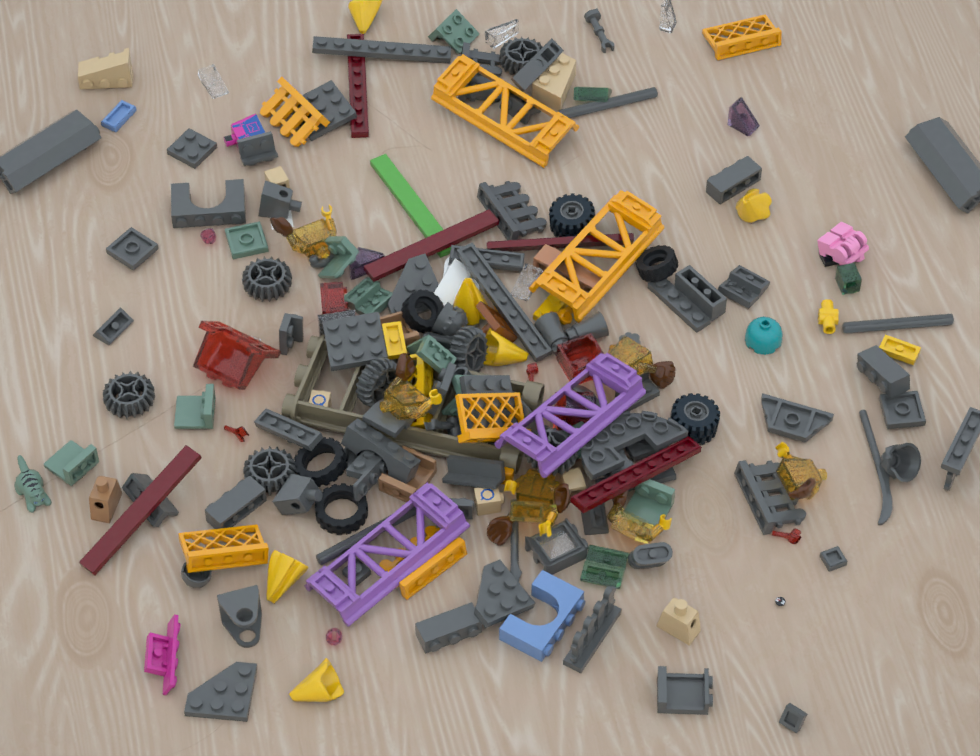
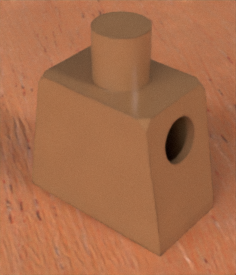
(105, 492)

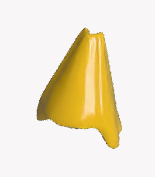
(364, 12)
(753, 206)
(467, 299)
(502, 351)
(282, 574)
(319, 685)

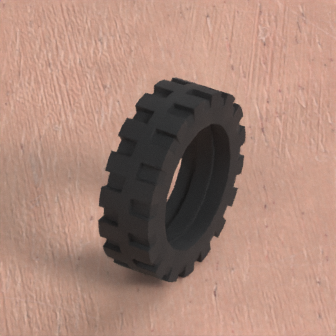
(331, 472)
(340, 525)

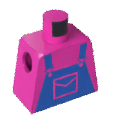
(244, 128)

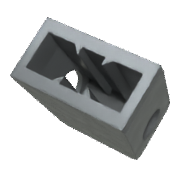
(277, 201)
(297, 495)

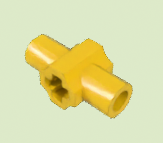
(828, 316)

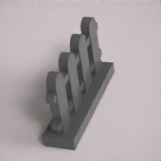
(481, 57)
(509, 220)
(961, 446)
(760, 502)
(593, 632)

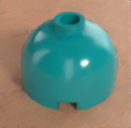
(764, 335)

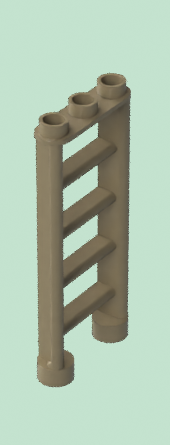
(419, 439)

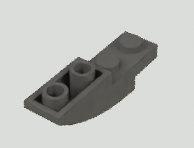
(537, 65)

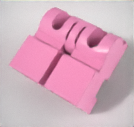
(843, 244)

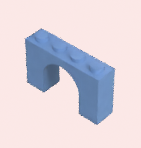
(540, 640)

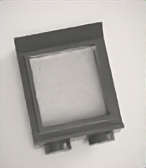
(560, 549)

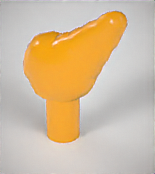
(565, 315)

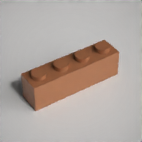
(548, 254)

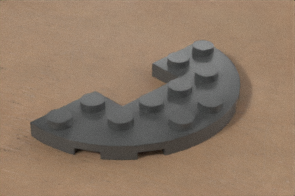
(601, 453)

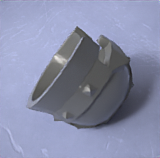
(450, 321)
(901, 461)

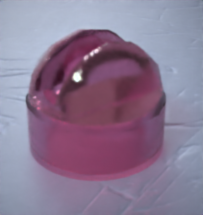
(208, 236)
(329, 635)

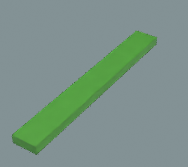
(407, 198)

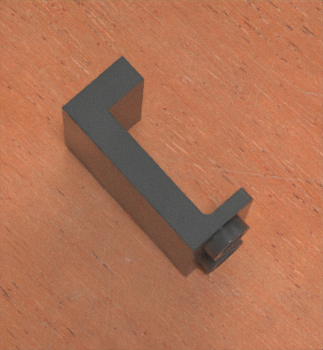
(683, 692)

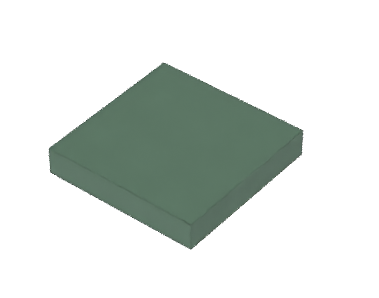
(246, 240)

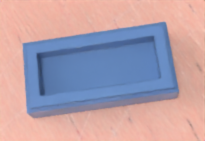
(118, 116)

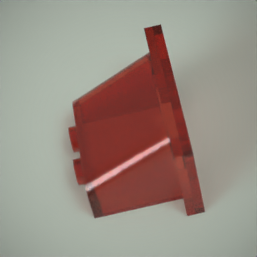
(231, 354)

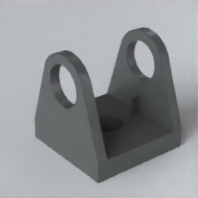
(240, 612)

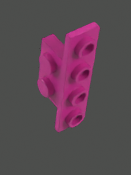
(161, 654)

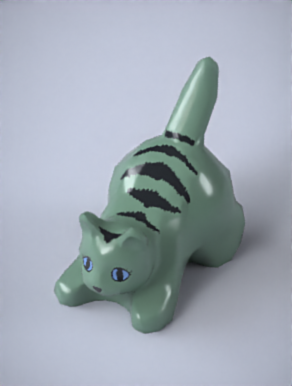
(31, 486)

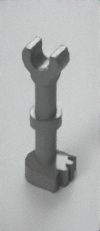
(593, 17)

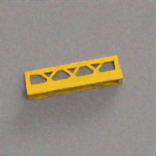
(424, 385)

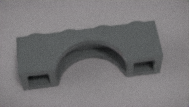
(399, 462)

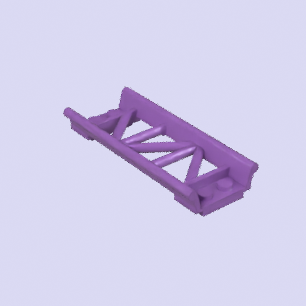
(604, 370)
(428, 502)

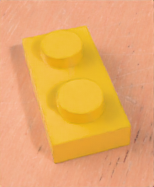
(551, 303)
(394, 339)
(900, 349)

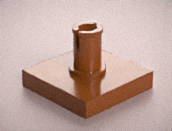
(495, 322)

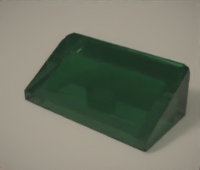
(592, 94)

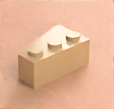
(106, 72)
(555, 82)

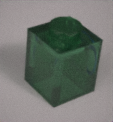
(848, 278)

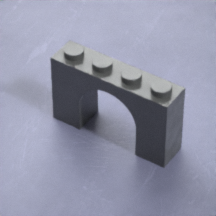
(229, 212)

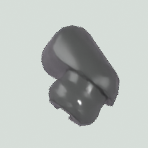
(317, 262)

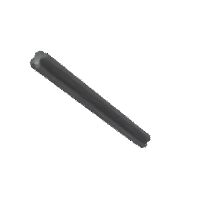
(611, 103)
(897, 323)
(341, 547)

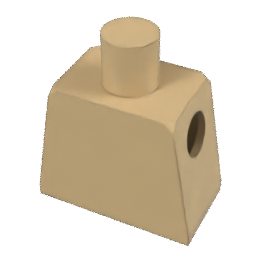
(680, 621)

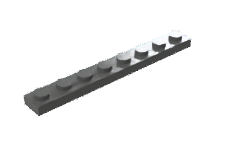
(381, 49)
(504, 302)

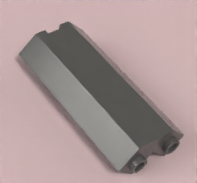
(46, 150)
(948, 161)

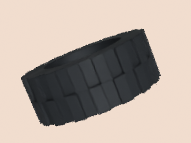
(660, 271)
(411, 316)

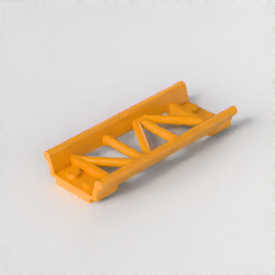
(453, 83)
(625, 208)

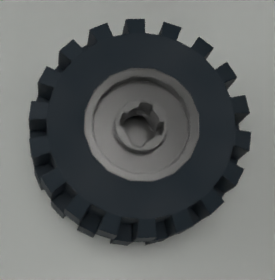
(570, 215)
(697, 416)

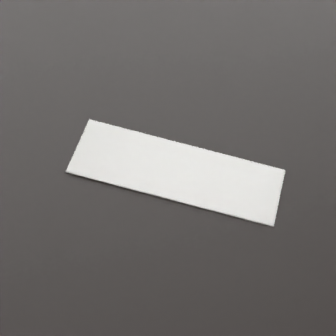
(452, 282)

